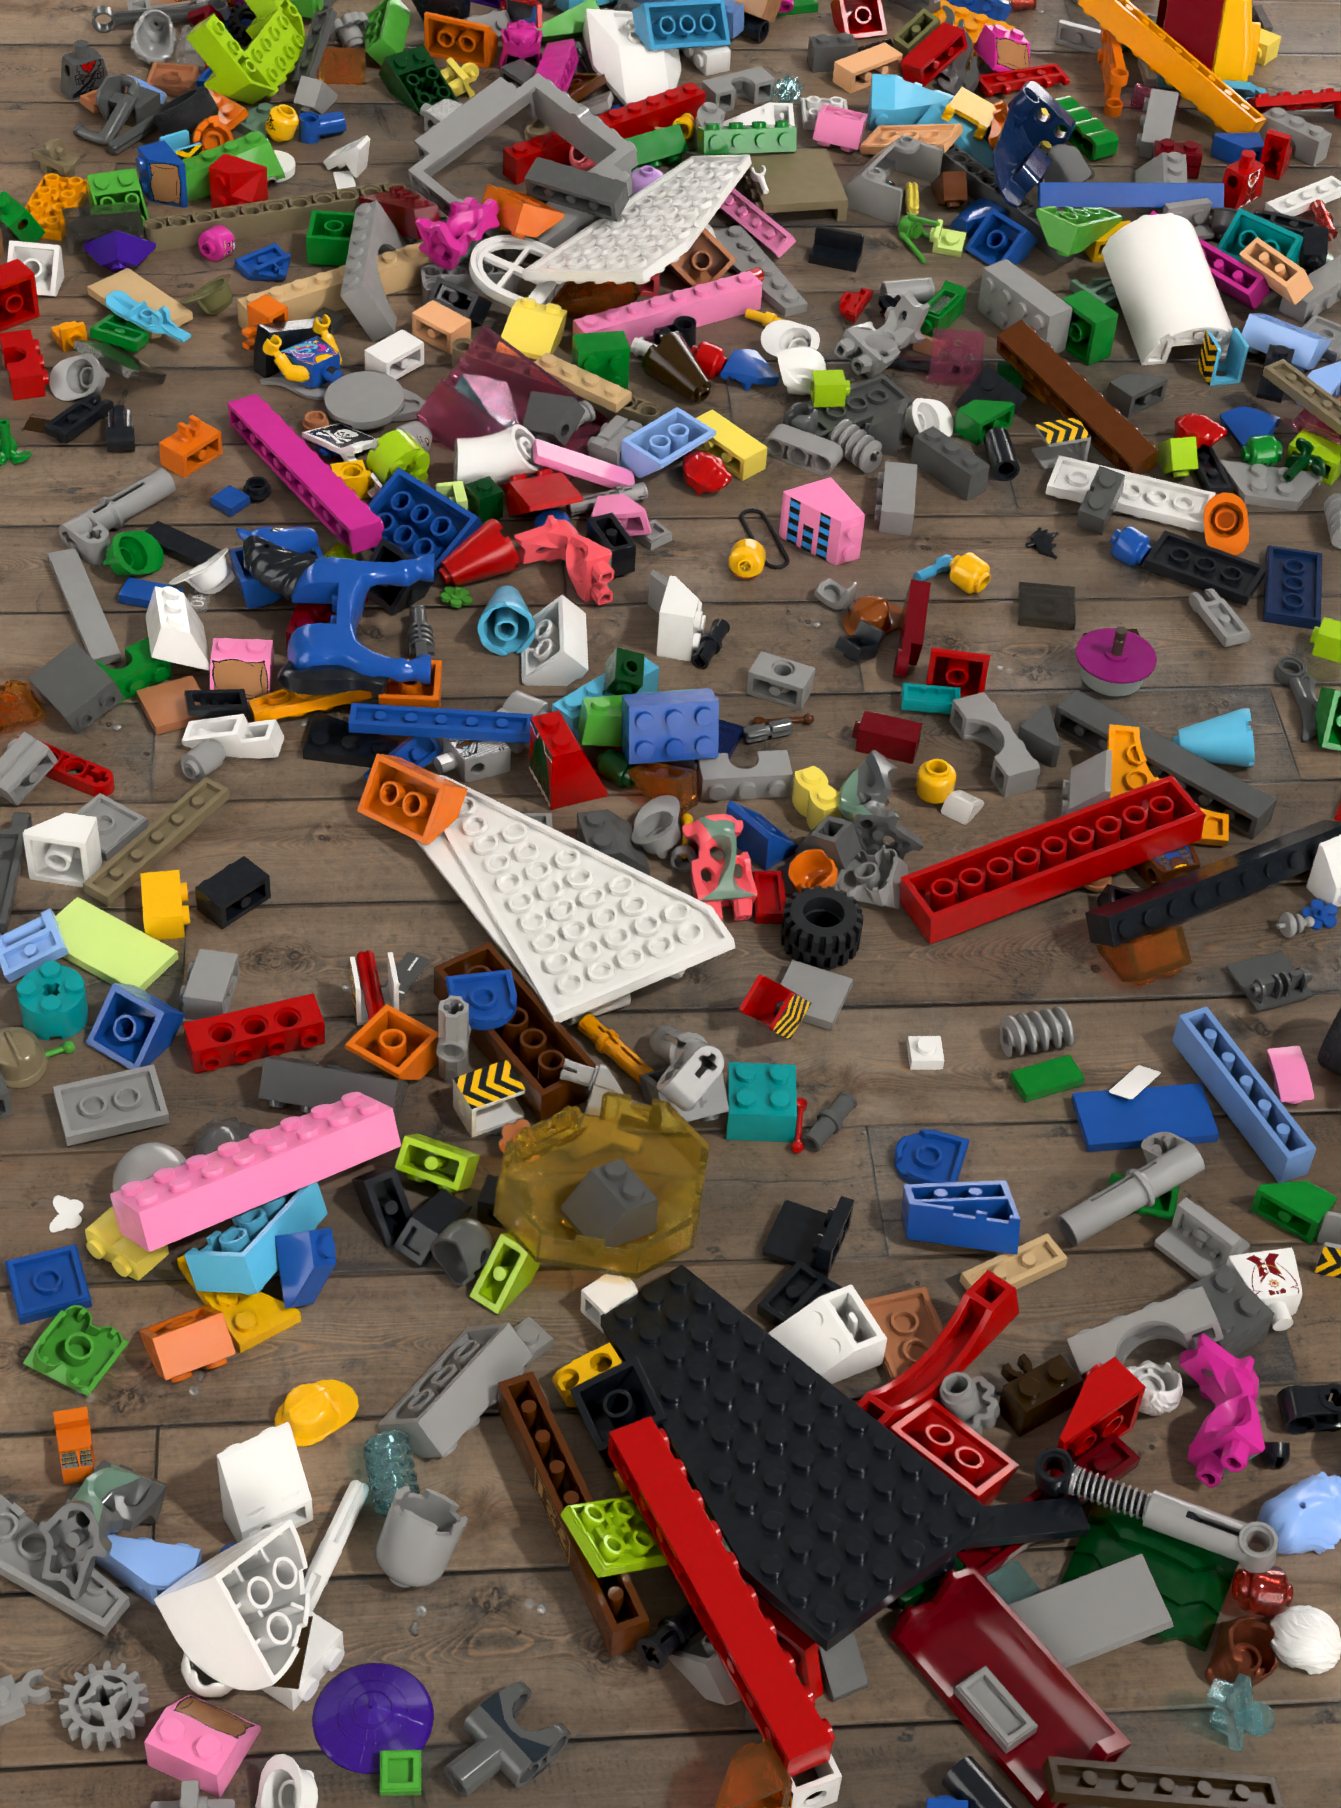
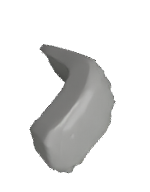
(835, 595)

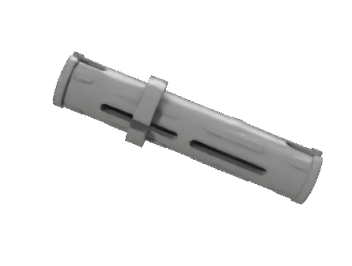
(635, 492)

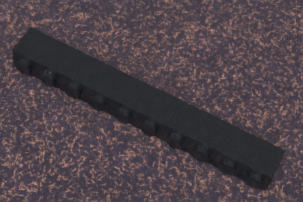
(1208, 886)

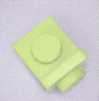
(947, 241)
(454, 491)

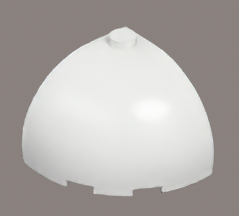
(243, 1609)

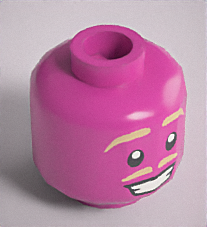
(216, 243)

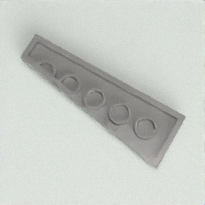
(776, 287)
(23, 1562)

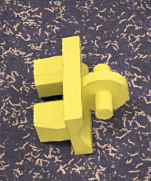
(460, 77)

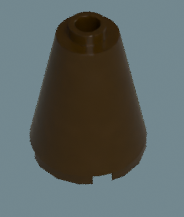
(676, 368)

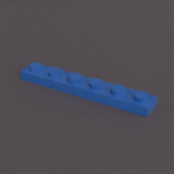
(439, 723)

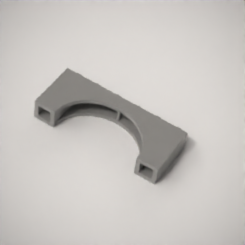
(361, 284)

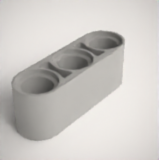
(803, 449)

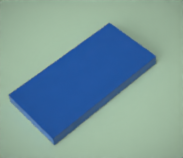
(1124, 1123)

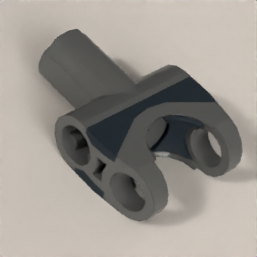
(503, 1743)

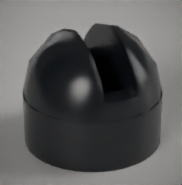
(1275, 1454)

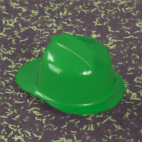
(134, 554)

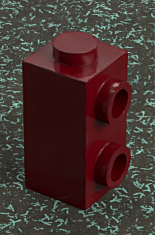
(888, 735)

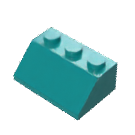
(1247, 227)

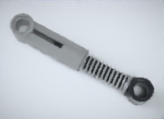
(1161, 1512)

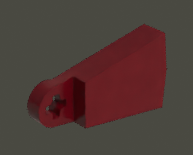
(912, 627)

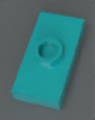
(928, 698)

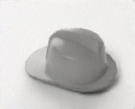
(77, 377)
(657, 825)

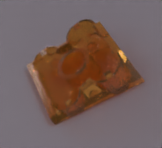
(18, 705)

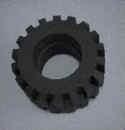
(821, 927)

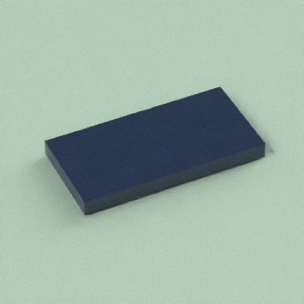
(1293, 587)

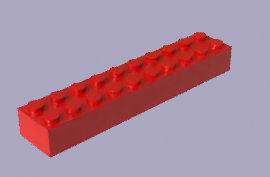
(1050, 859)

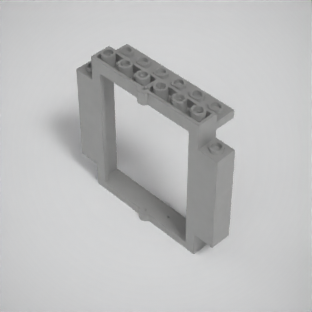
(492, 108)

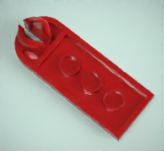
(1303, 101)

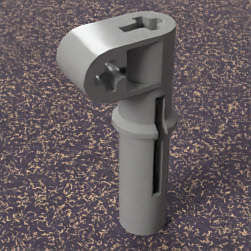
(90, 529)
(692, 1065)
(1169, 1164)

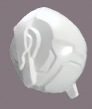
(797, 366)

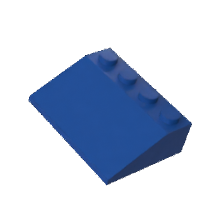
(421, 517)

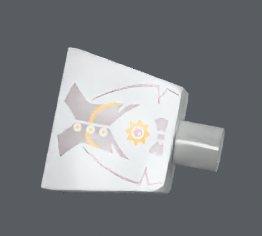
(1273, 1279)

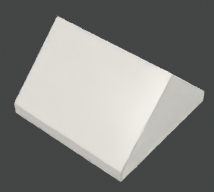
(44, 261)

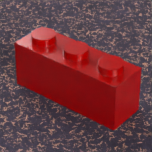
(934, 54)

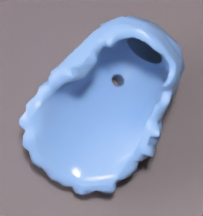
(1306, 1515)

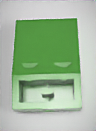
(115, 188)

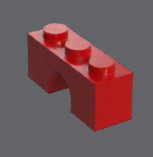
(24, 364)

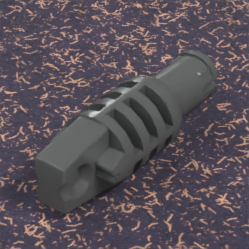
(419, 633)

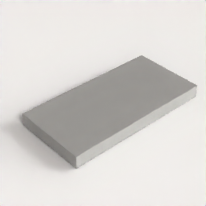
(1096, 1612)

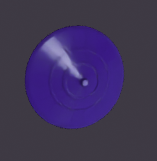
(371, 1712)

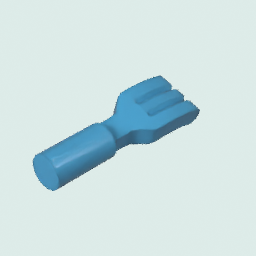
(941, 565)

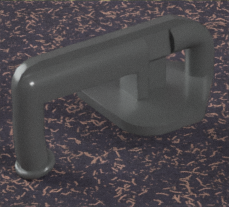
(114, 107)
(1067, 165)

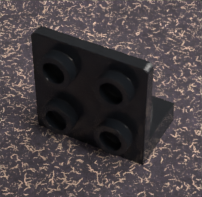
(809, 1234)

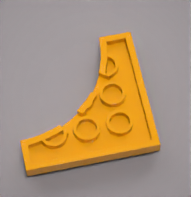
(1131, 772)

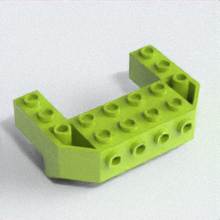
(263, 65)

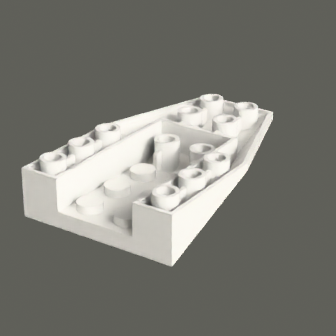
(628, 65)

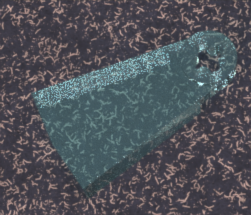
(491, 396)

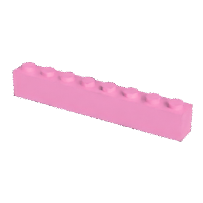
(703, 302)

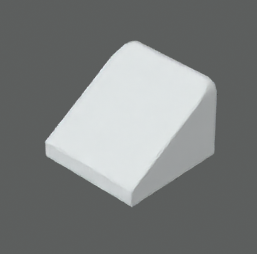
(961, 806)

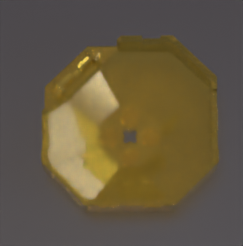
(555, 1156)

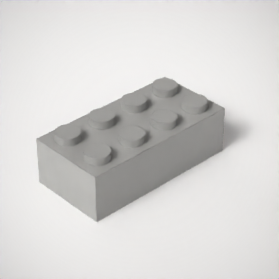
(1013, 295)

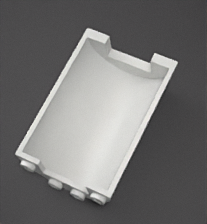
(1165, 286)

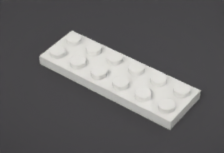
(1140, 497)

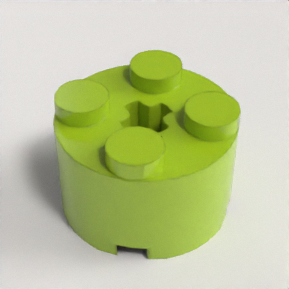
(395, 451)

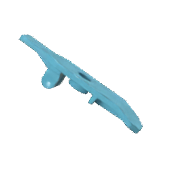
(143, 316)

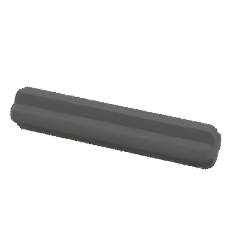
(132, 136)

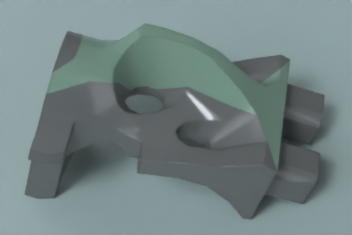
(864, 803)
(105, 1503)

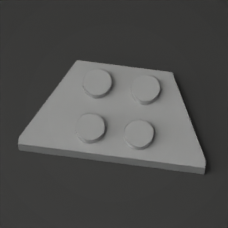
(1267, 487)

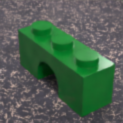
(140, 670)

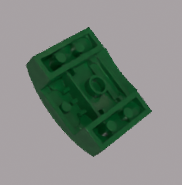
(1187, 1576)

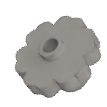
(349, 29)
(970, 1400)

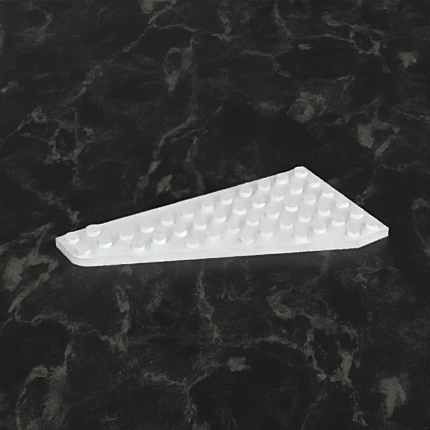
(567, 913)

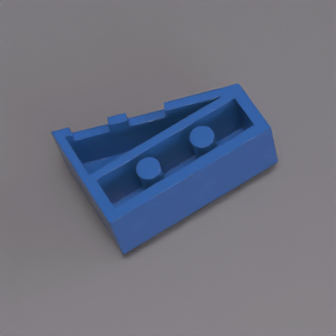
(962, 1215)

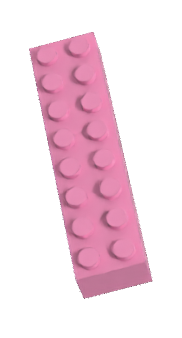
(254, 1170)

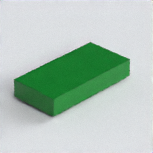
(1047, 1078)

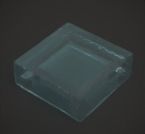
(1013, 1583)

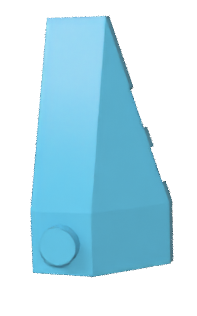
(976, 148)

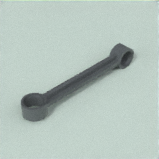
(132, 16)

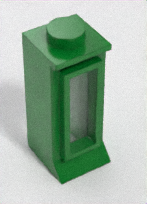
(945, 308)

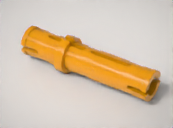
(608, 1043)

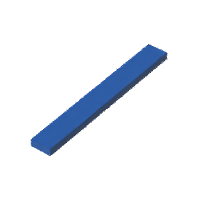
(1126, 194)

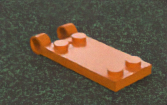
(1113, 72)

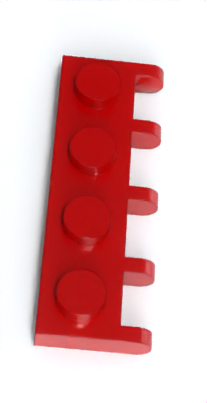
(1013, 80)

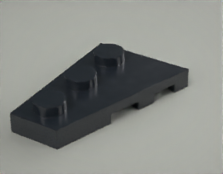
(333, 743)

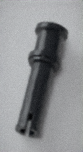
(671, 1635)

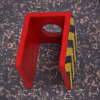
(763, 999)

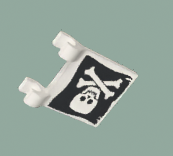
(341, 440)

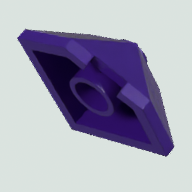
(119, 250)

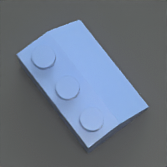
(1265, 330)
(663, 442)

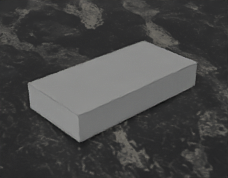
(995, 1709)

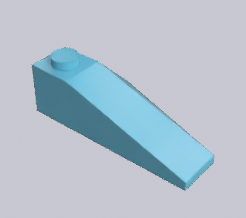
(899, 101)

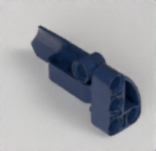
(1019, 152)

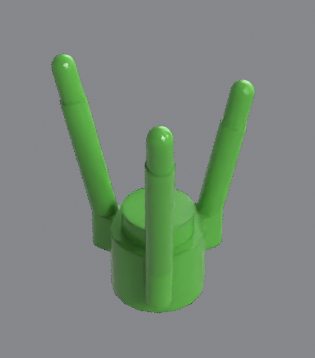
(911, 228)

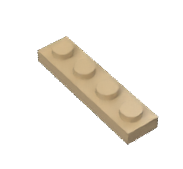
(585, 383)

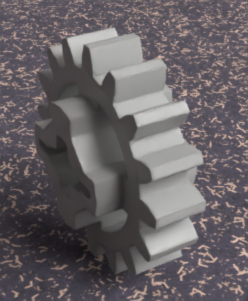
(83, 1704)

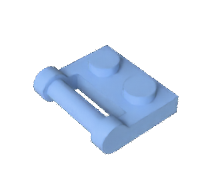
(31, 946)

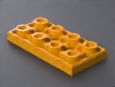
(48, 200)

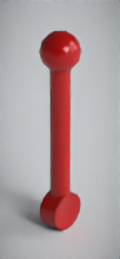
(797, 1146)

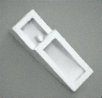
(237, 736)

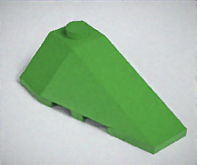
(1073, 228)

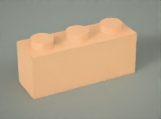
(857, 69)
(1279, 271)

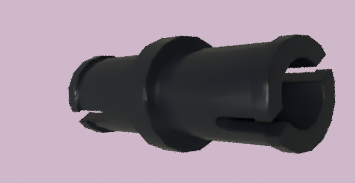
(710, 643)

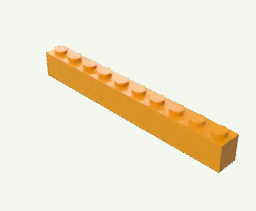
(1175, 65)

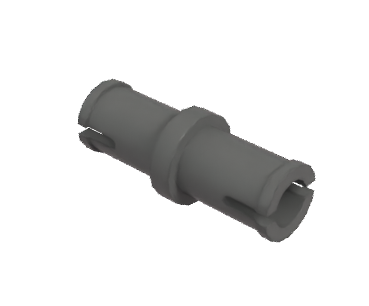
(829, 1121)

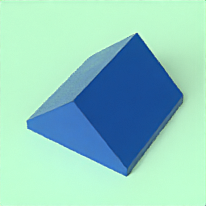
(760, 837)

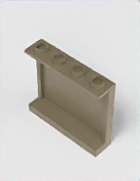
(797, 183)

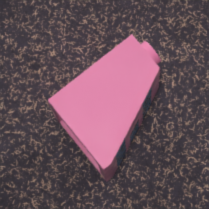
(822, 521)

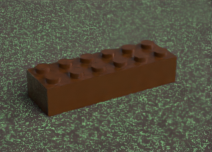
(528, 1041)

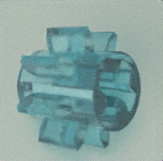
(788, 89)

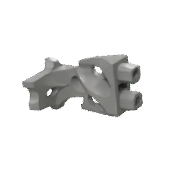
(867, 346)

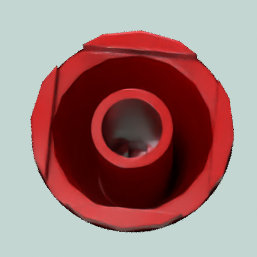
(480, 556)

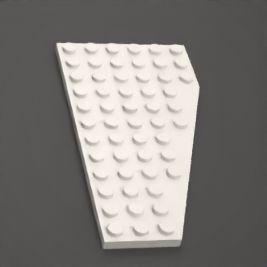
(651, 230)

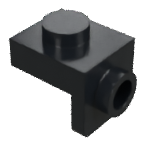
(863, 643)

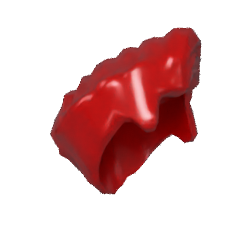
(1199, 426)
(705, 472)

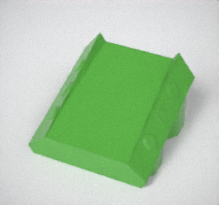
(76, 1350)

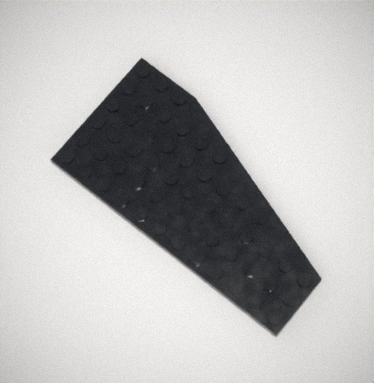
(799, 1477)

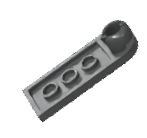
(864, 401)

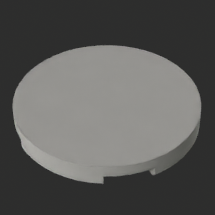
(364, 399)

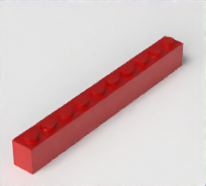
(627, 120)
(720, 1598)

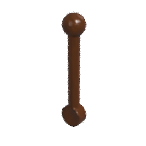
(807, 719)

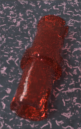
(1323, 218)

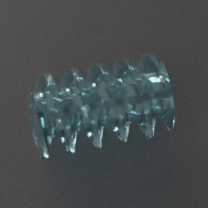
(389, 1467)

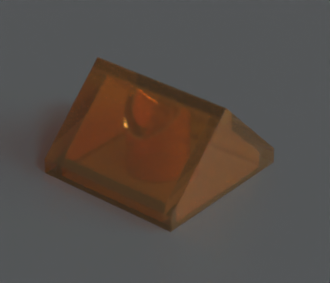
(343, 66)

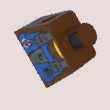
(1168, 865)

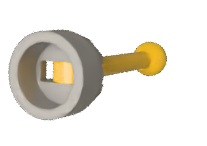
(684, 850)

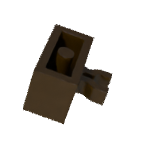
(1038, 1393)

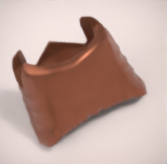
(1242, 1649)

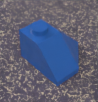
(305, 1264)

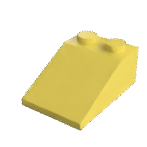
(534, 327)

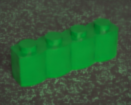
(1089, 131)

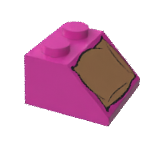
(1003, 48)

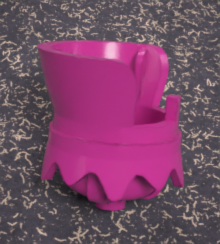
(521, 41)

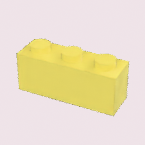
(736, 448)

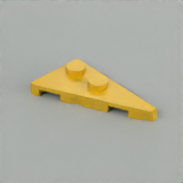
(247, 1317)

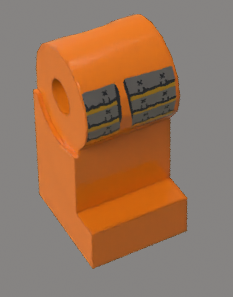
(74, 1444)

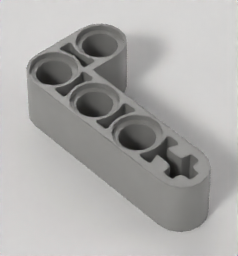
(461, 277)

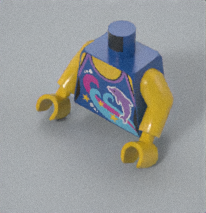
(310, 361)

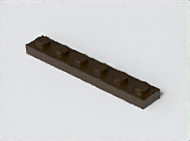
(1155, 1786)

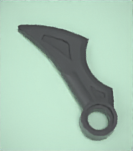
(1303, 689)

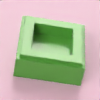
(400, 1772)

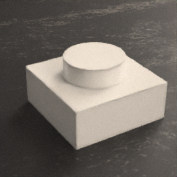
(925, 1052)

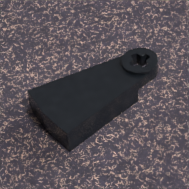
(289, 332)

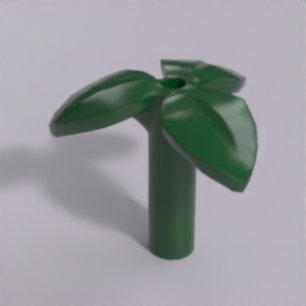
(1297, 462)

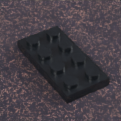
(1205, 567)

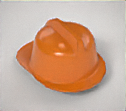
(1226, 523)

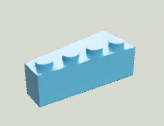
(247, 1252)

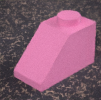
(628, 512)

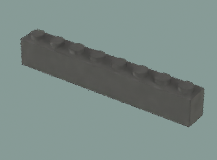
(1208, 785)

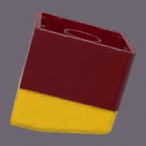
(1214, 33)

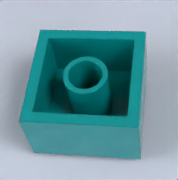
(761, 1102)

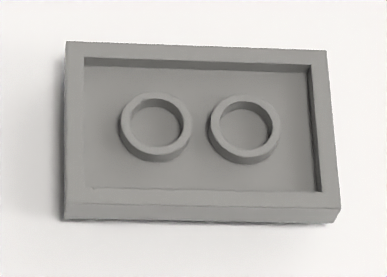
(110, 1105)

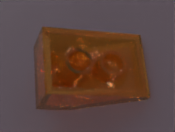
(594, 298)

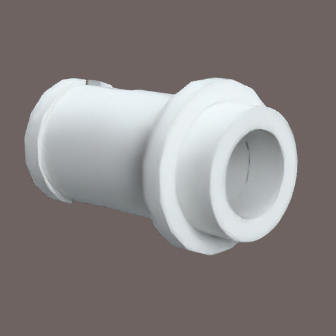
(640, 346)

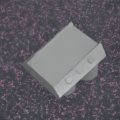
(873, 878)

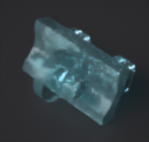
(1237, 1712)

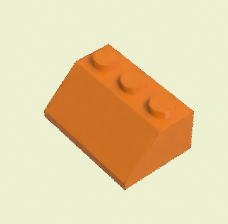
(460, 39)
(522, 213)
(410, 798)

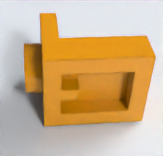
(67, 333)

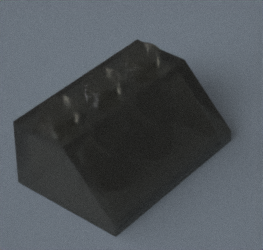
(92, 222)

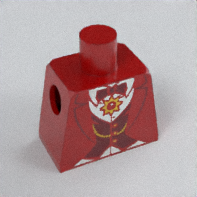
(1243, 181)

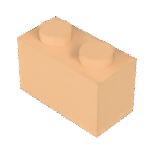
(440, 325)

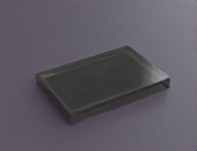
(120, 361)

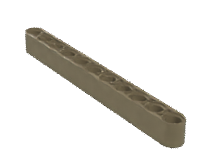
(255, 217)

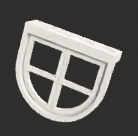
(543, 292)

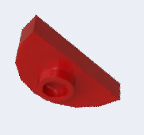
(853, 304)

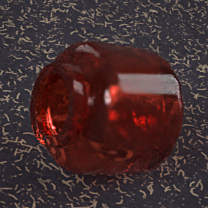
(1262, 1592)

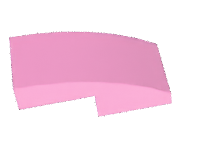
(1290, 1074)

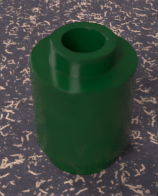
(614, 768)

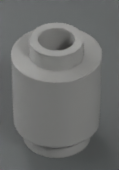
(203, 759)

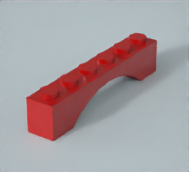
(976, 1322)

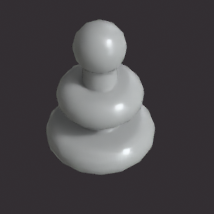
(1292, 924)

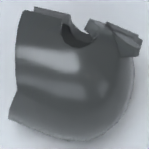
(463, 1249)

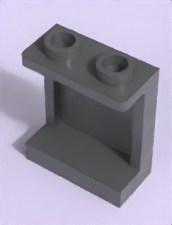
(76, 687)

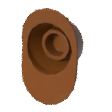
(875, 611)

